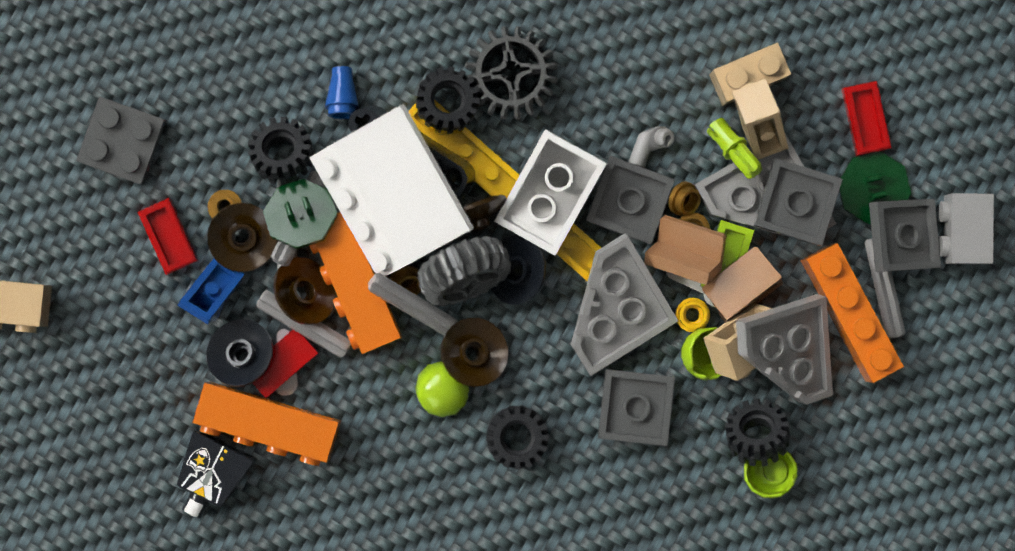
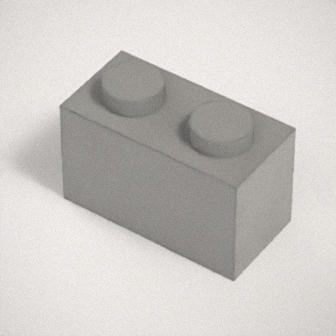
(967, 228)

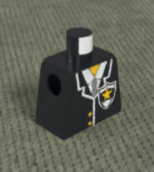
(211, 472)

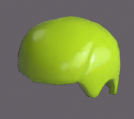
(696, 356)
(439, 391)
(774, 479)

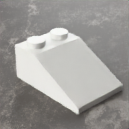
(550, 192)

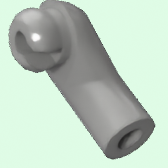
(650, 141)

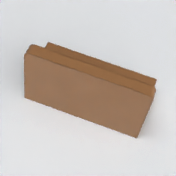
(687, 250)
(742, 284)

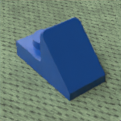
(210, 292)

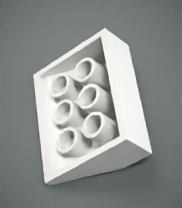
(391, 191)

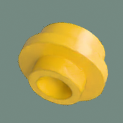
(700, 306)

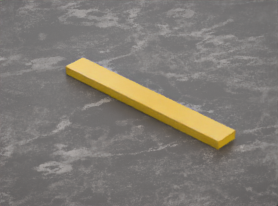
(499, 178)

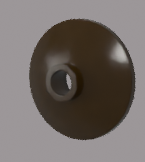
(482, 210)
(236, 254)
(315, 296)
(488, 345)

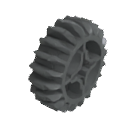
(526, 70)
(464, 271)

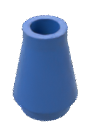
(341, 95)

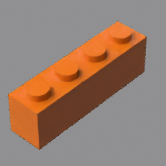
(350, 272)
(852, 313)
(266, 422)

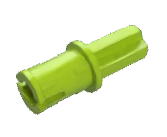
(734, 148)

